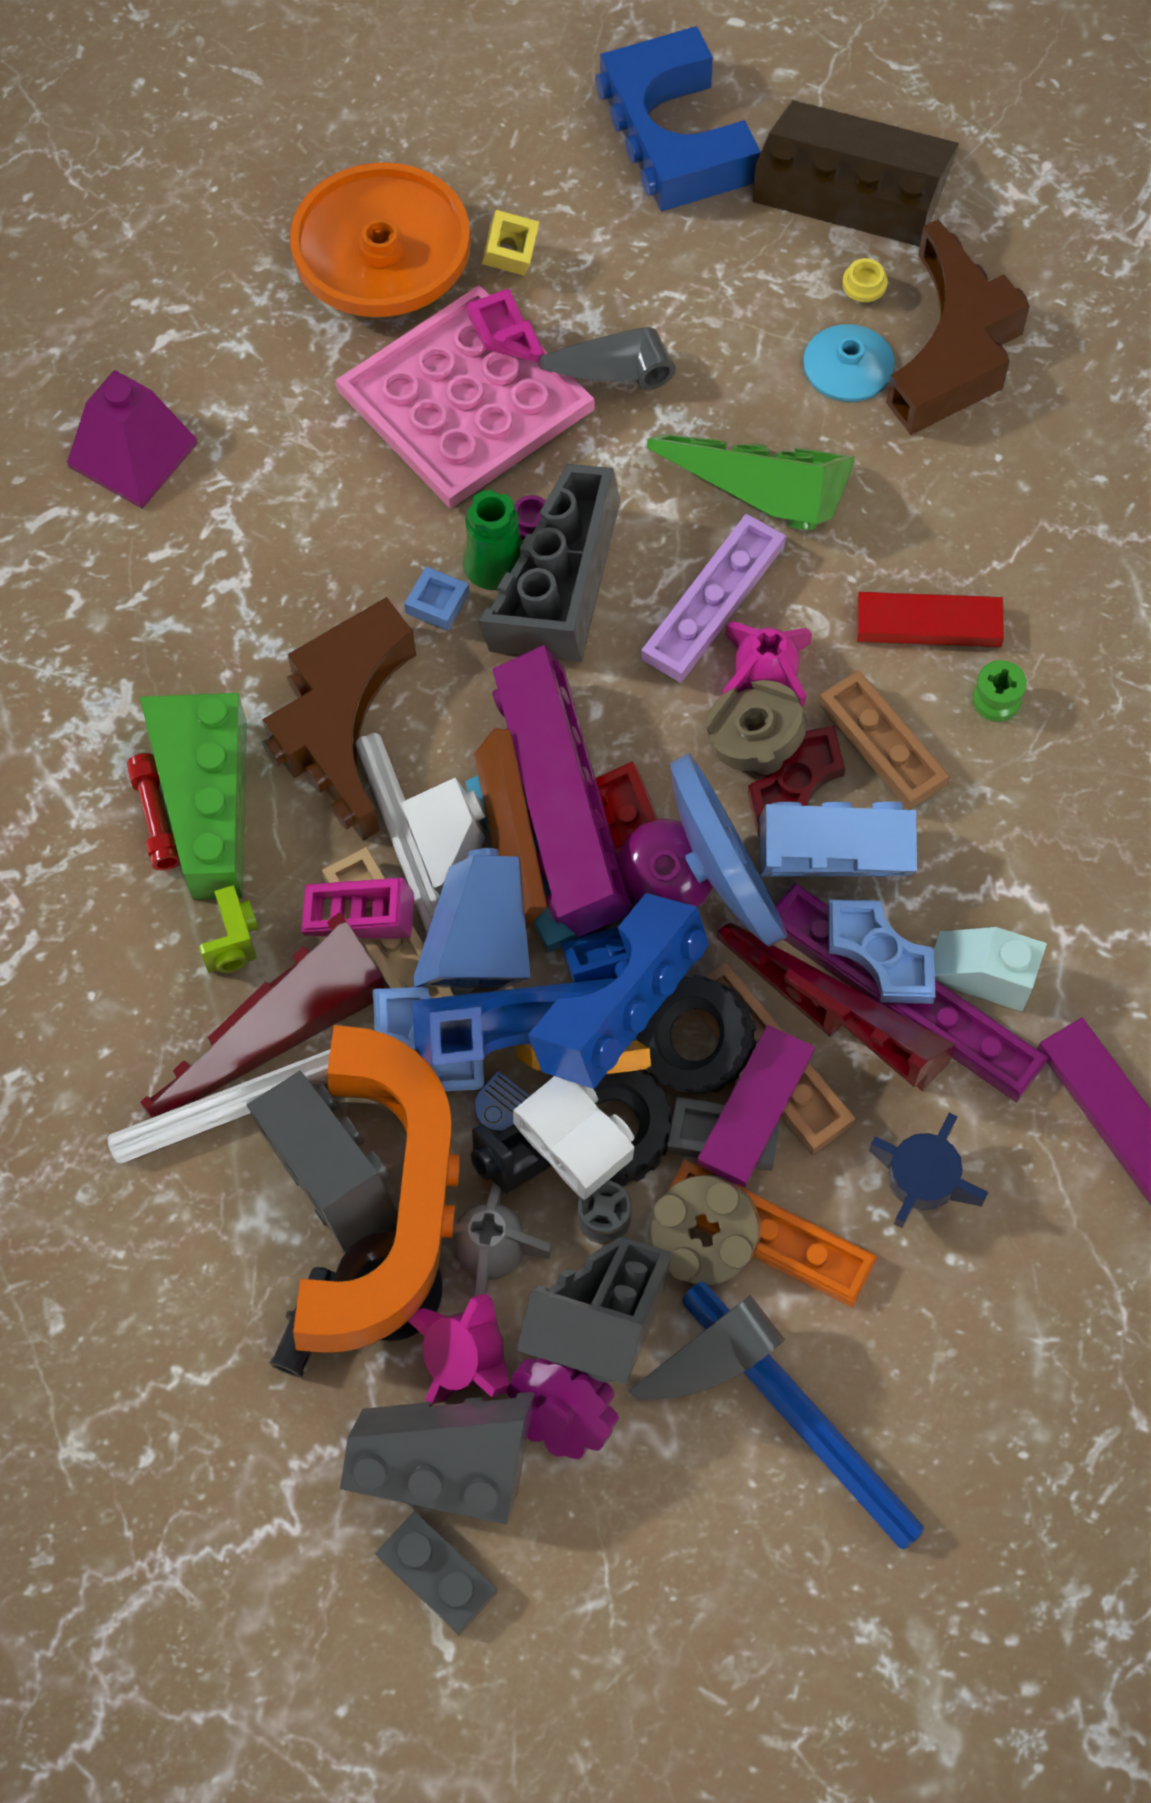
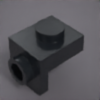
(505, 1157)

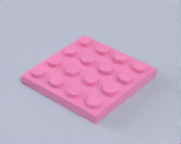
(457, 407)

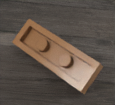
(883, 740)

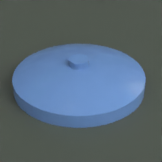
(720, 853)

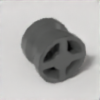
(602, 1204)

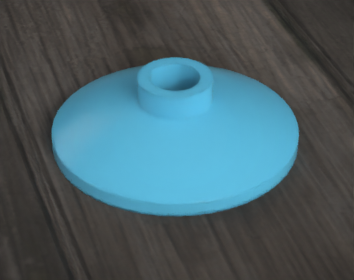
(844, 375)

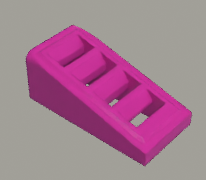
(379, 891)

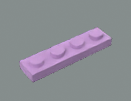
(713, 598)

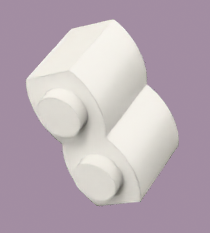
(575, 1134)

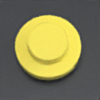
(865, 280)

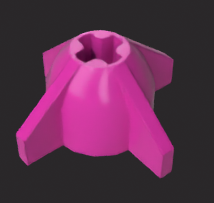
(767, 656)
(463, 1349)

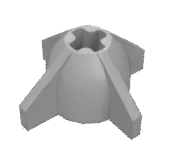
(492, 1241)

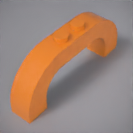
(372, 1307)

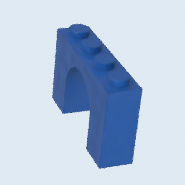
(672, 164)

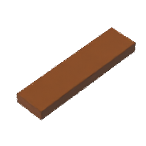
(509, 815)

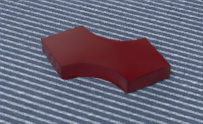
(801, 774)

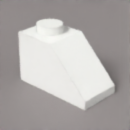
(445, 827)

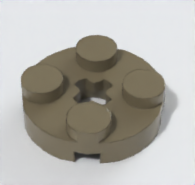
(759, 749)
(721, 1203)

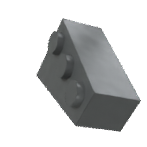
(326, 1159)
(600, 1312)
(442, 1456)

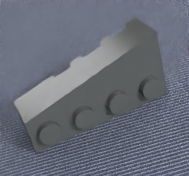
(559, 570)

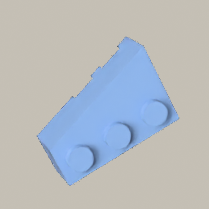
(837, 840)

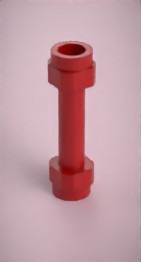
(145, 779)

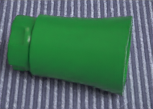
(491, 539)

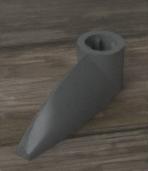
(616, 357)
(715, 1355)

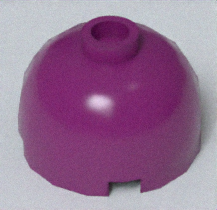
(656, 864)

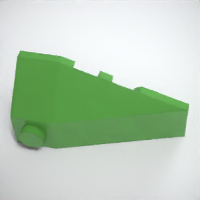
(785, 485)

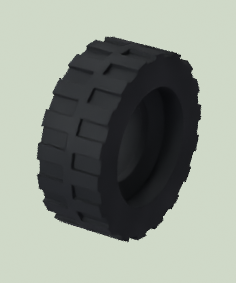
(734, 1043)
(653, 1116)

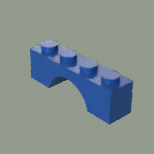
(478, 1023)
(589, 1033)

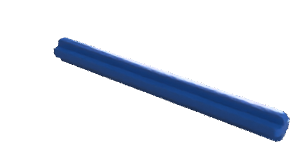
(817, 1431)

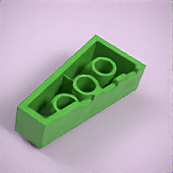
(203, 780)

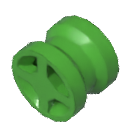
(994, 702)

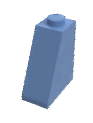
(477, 926)

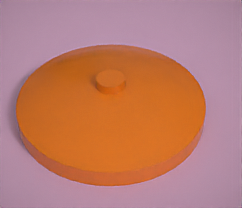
(380, 239)

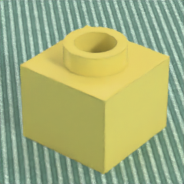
(510, 230)

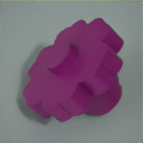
(567, 1409)

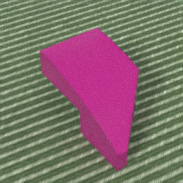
(503, 327)

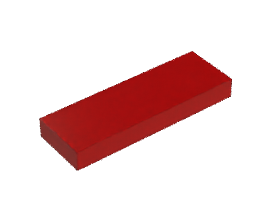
(930, 619)

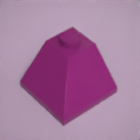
(129, 440)

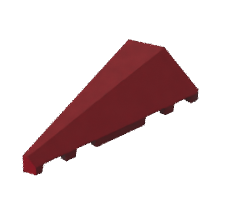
(900, 1042)

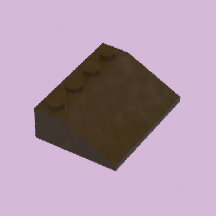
(853, 172)

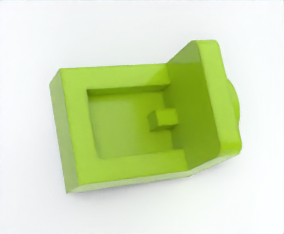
(237, 948)

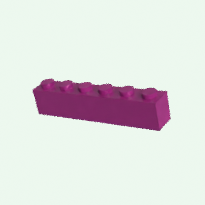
(561, 793)

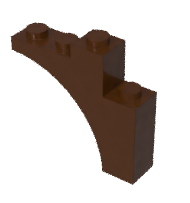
(966, 351)
(335, 687)

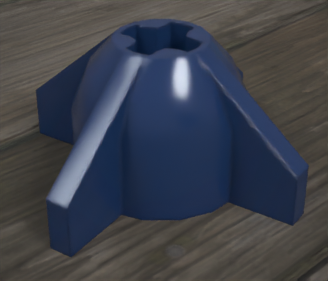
(926, 1172)

